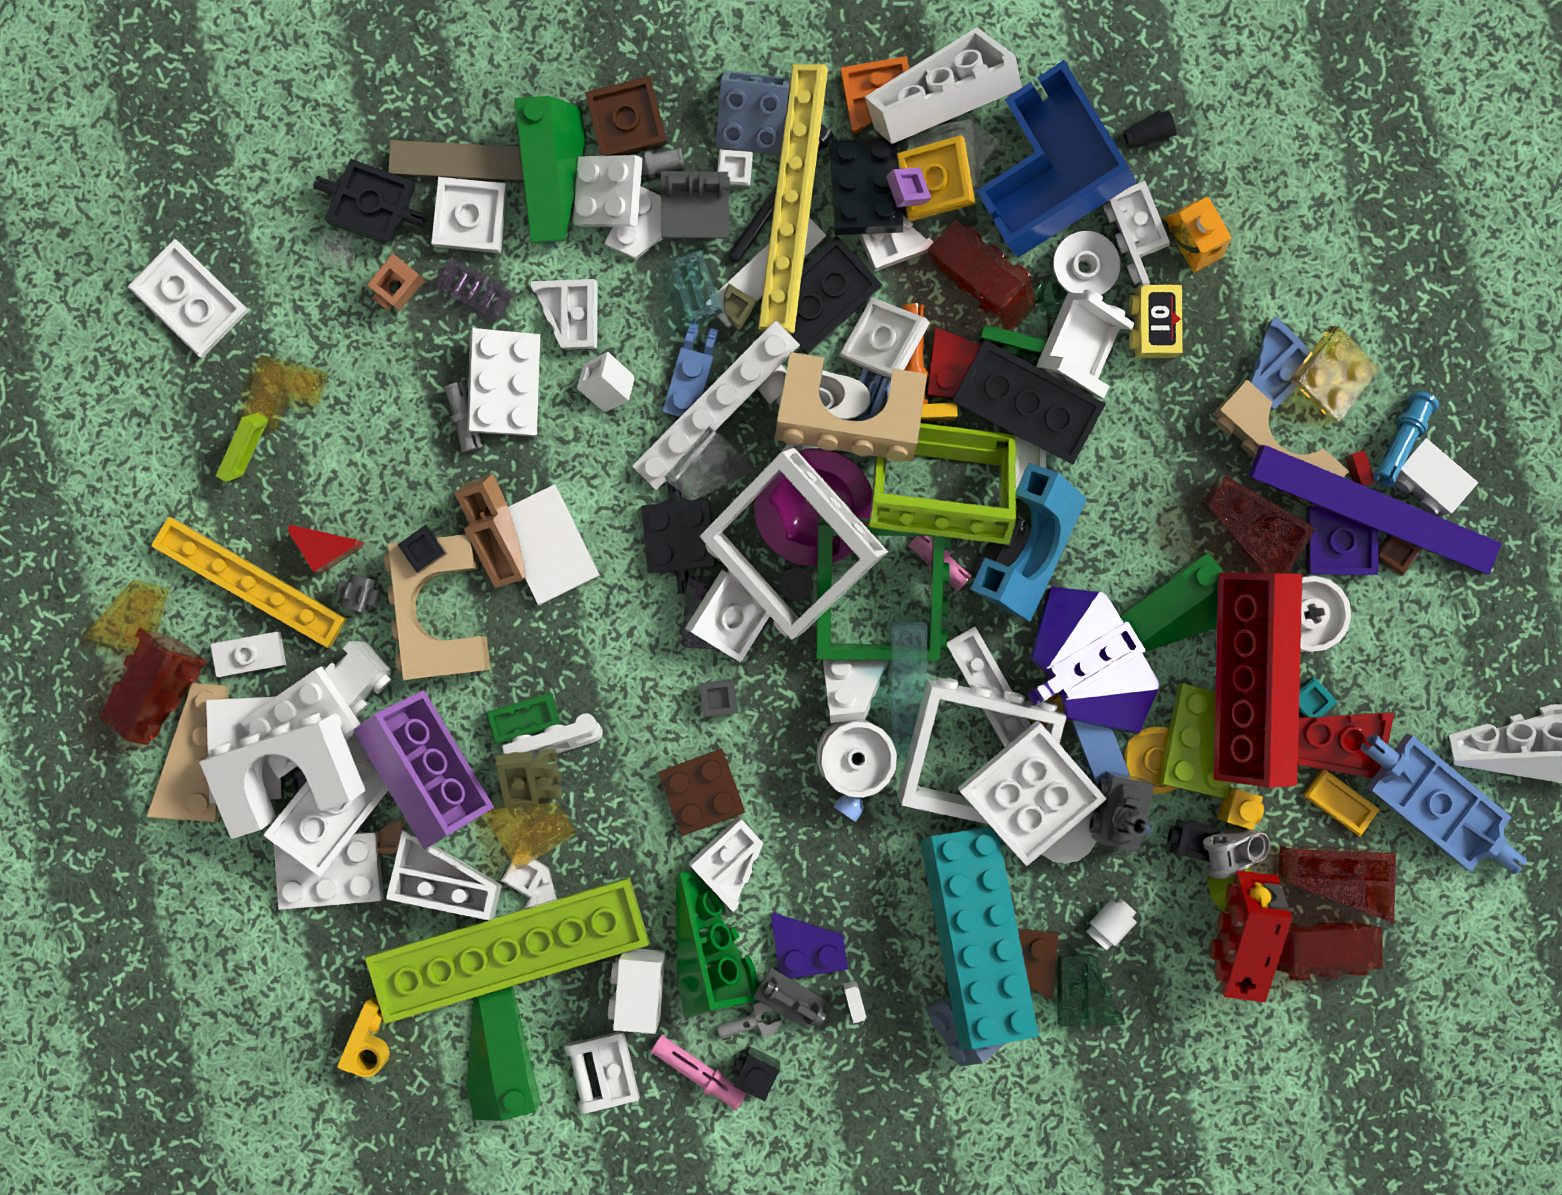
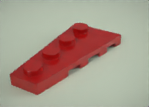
(949, 363)
(1336, 741)

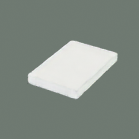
(188, 298)
(551, 545)
(225, 727)

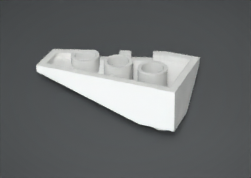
(1521, 749)

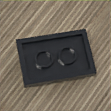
(861, 189)
(830, 292)

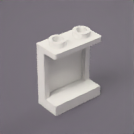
(1083, 341)

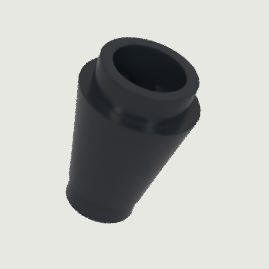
(1151, 130)

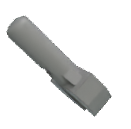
(750, 1022)

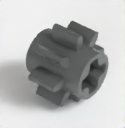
(358, 593)

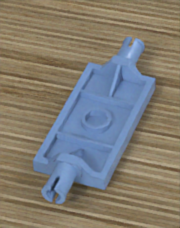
(1440, 803)

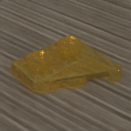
(136, 607)
(530, 830)

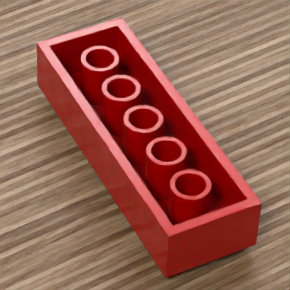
(1257, 678)

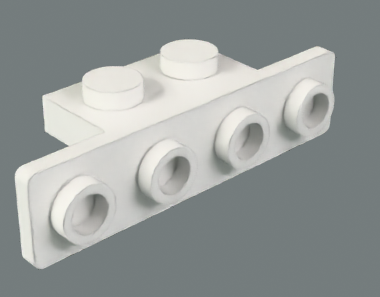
(1138, 227)

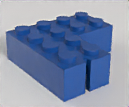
(1069, 172)

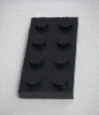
(1028, 402)

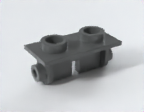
(791, 999)

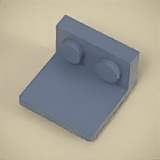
(752, 112)

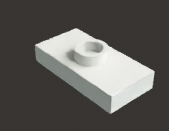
(248, 654)

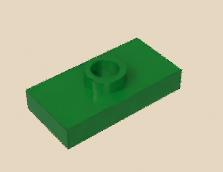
(1012, 341)
(523, 718)

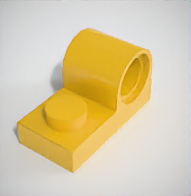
(361, 1039)

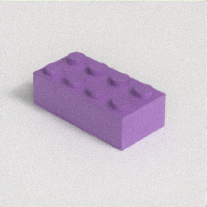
(423, 768)

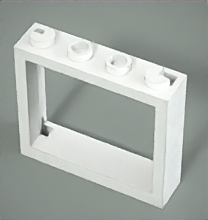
(829, 507)
(977, 696)

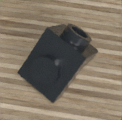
(1187, 839)

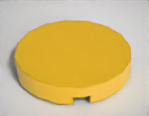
(1145, 756)

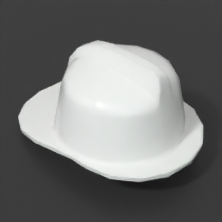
(843, 395)

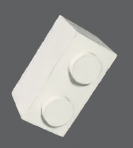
(1434, 479)

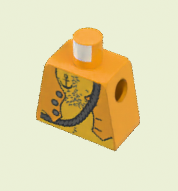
(1198, 232)

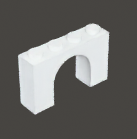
(313, 745)

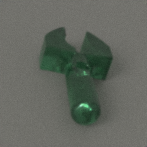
(1051, 303)

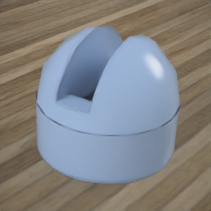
(850, 806)

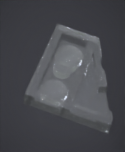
(709, 465)

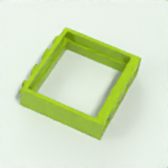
(948, 517)

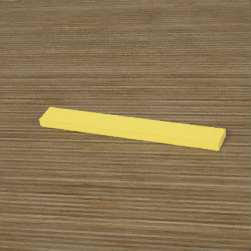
(793, 196)

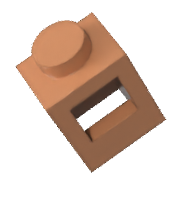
(391, 272)

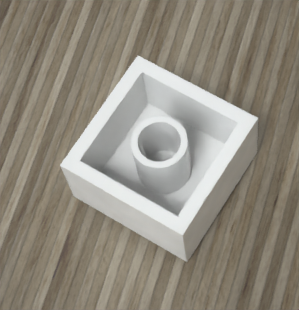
(639, 990)

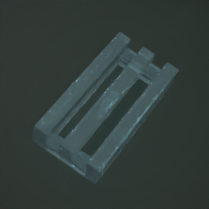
(704, 311)

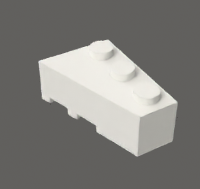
(359, 675)
(440, 881)

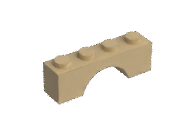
(1247, 416)

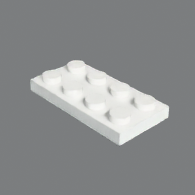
(317, 835)

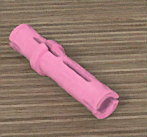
(698, 1072)

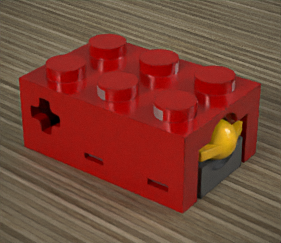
(1250, 936)

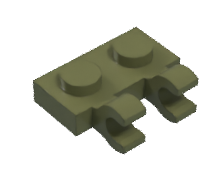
(518, 777)

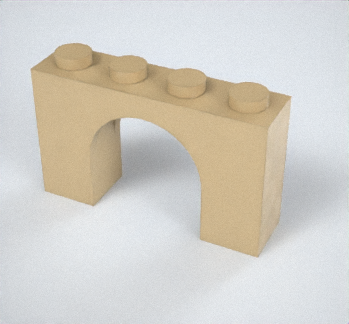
(887, 435)
(420, 652)

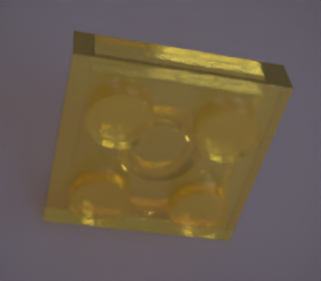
(1335, 373)

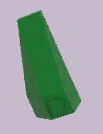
(549, 147)
(1178, 606)
(708, 962)
(499, 1061)

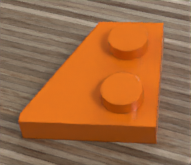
(864, 79)

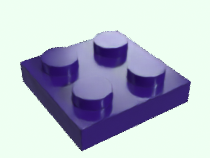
(1340, 545)

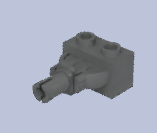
(1124, 813)

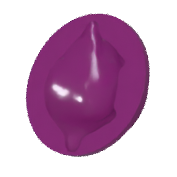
(791, 522)

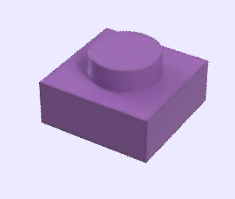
(908, 187)

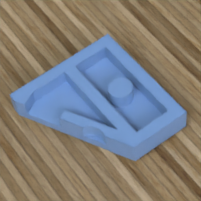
(1277, 362)

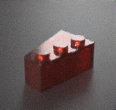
(984, 274)
(1259, 527)
(151, 686)
(1347, 875)
(1331, 949)

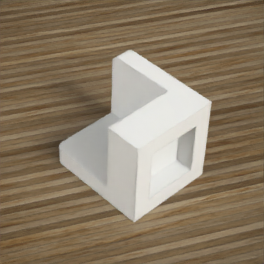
(606, 382)

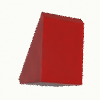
(323, 549)

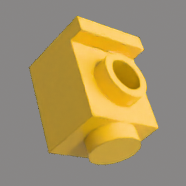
(1241, 809)

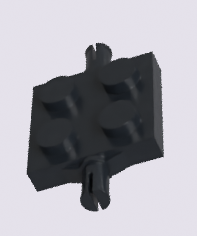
(370, 202)
(673, 536)

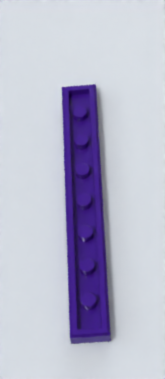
(1374, 509)

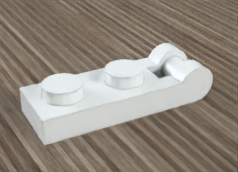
(558, 737)

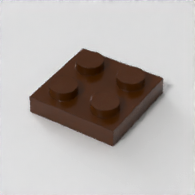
(626, 117)
(701, 792)

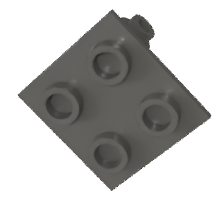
(695, 204)

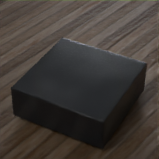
(422, 549)

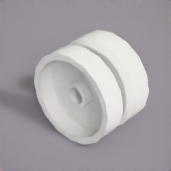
(1326, 614)
(865, 776)

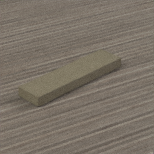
(455, 161)

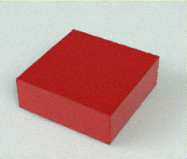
(1359, 468)

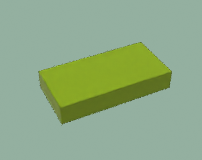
(242, 447)

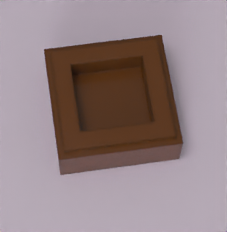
(1397, 554)

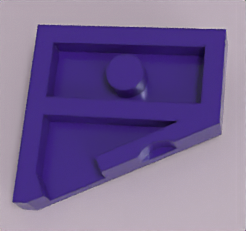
(807, 948)

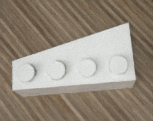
(944, 86)

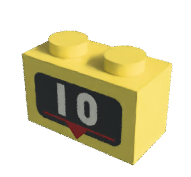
(1156, 321)

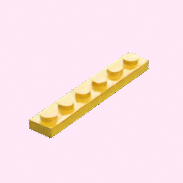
(249, 582)

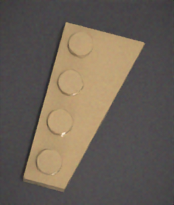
(182, 784)

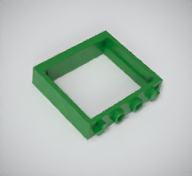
(938, 603)

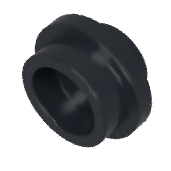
(796, 584)

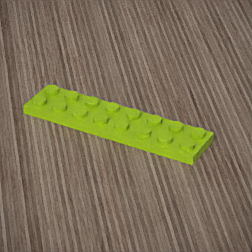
(507, 950)

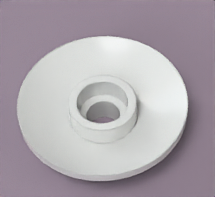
(1096, 252)

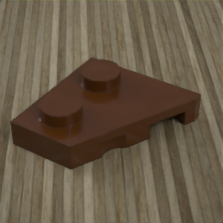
(1040, 956)

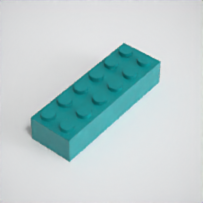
(979, 938)

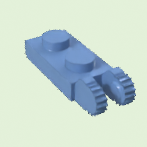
(690, 373)

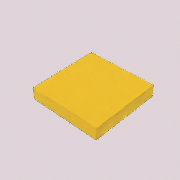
(945, 174)

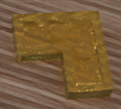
(277, 381)

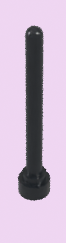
(767, 210)

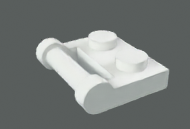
(612, 1068)

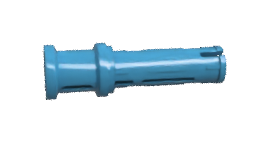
(1410, 426)

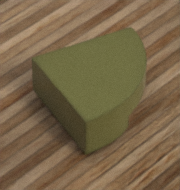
(737, 306)

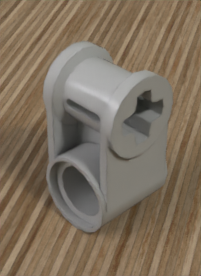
(1235, 850)

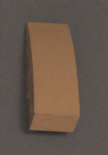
(492, 530)

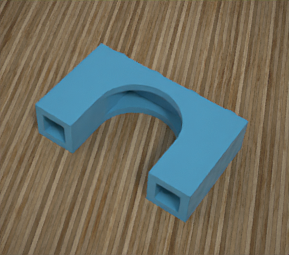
(1054, 513)

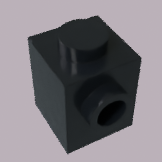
(755, 1073)

